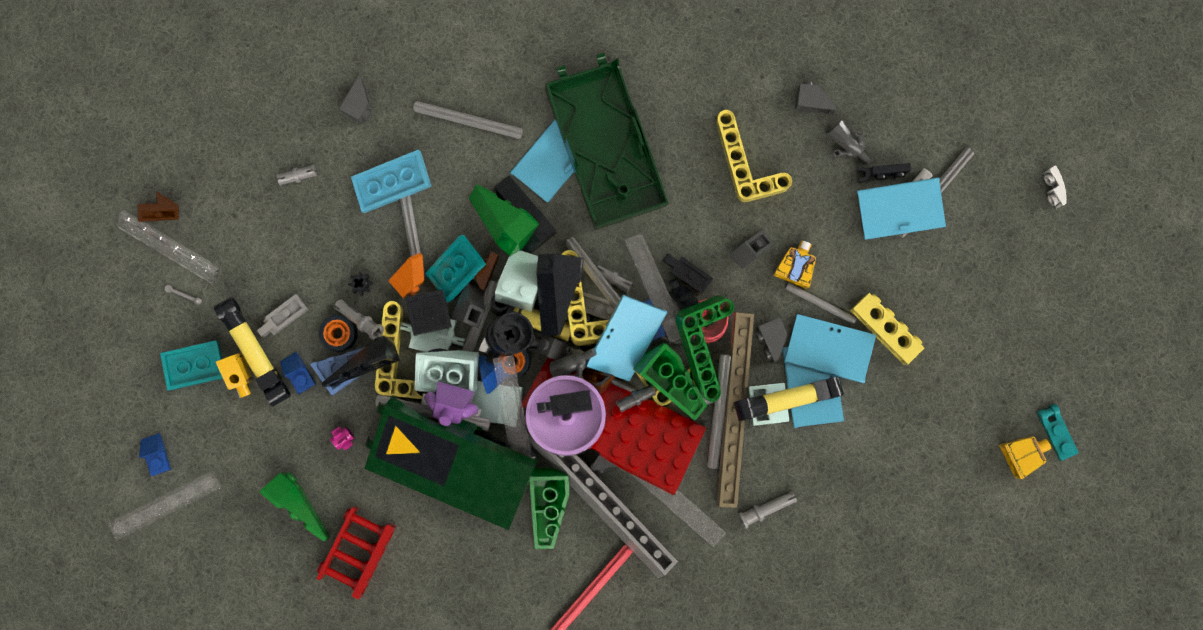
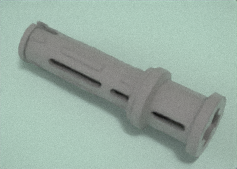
(364, 323)
(758, 512)

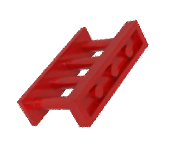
(375, 550)

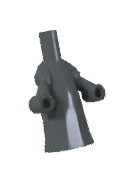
(846, 139)
(573, 362)

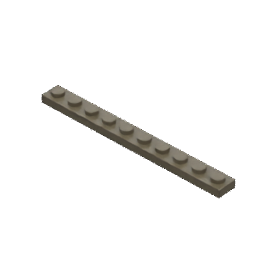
(733, 429)

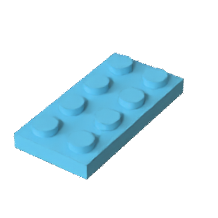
(391, 181)

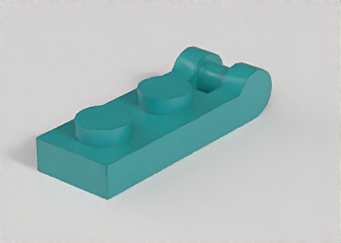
(1057, 432)

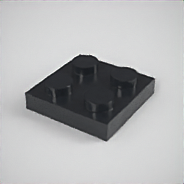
(428, 312)

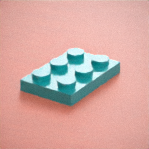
(455, 268)
(191, 365)

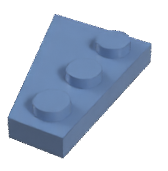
(330, 365)

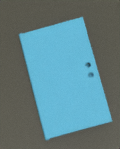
(545, 164)
(901, 206)
(629, 337)
(830, 350)
(815, 413)

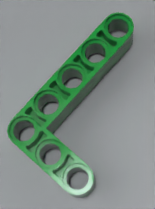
(699, 344)

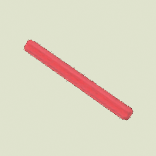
(593, 588)

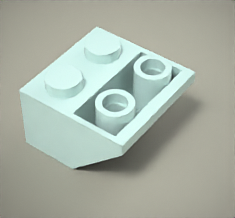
(777, 417)

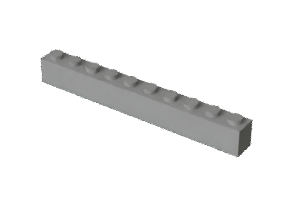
(611, 511)

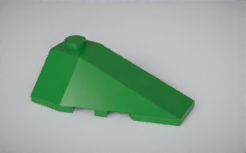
(507, 224)
(668, 375)
(287, 493)
(548, 502)

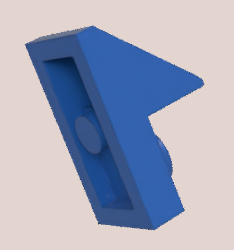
(297, 373)
(487, 374)
(154, 452)

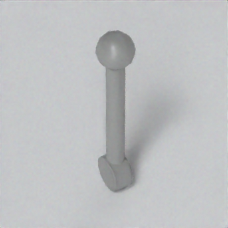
(169, 288)

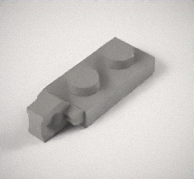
(283, 316)

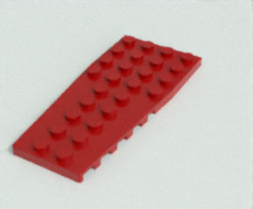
(642, 439)

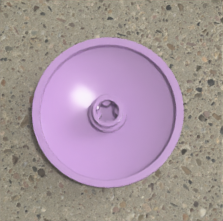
(566, 433)

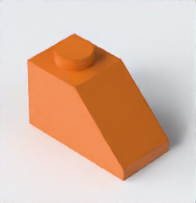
(409, 276)

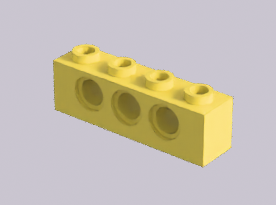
(889, 340)

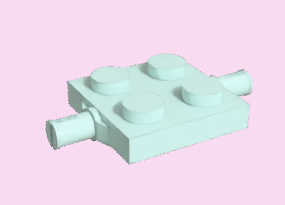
(438, 339)

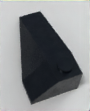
(512, 192)
(556, 287)
(372, 357)

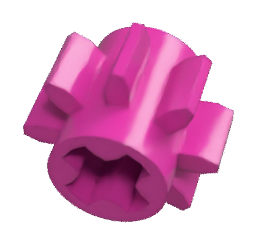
(342, 438)

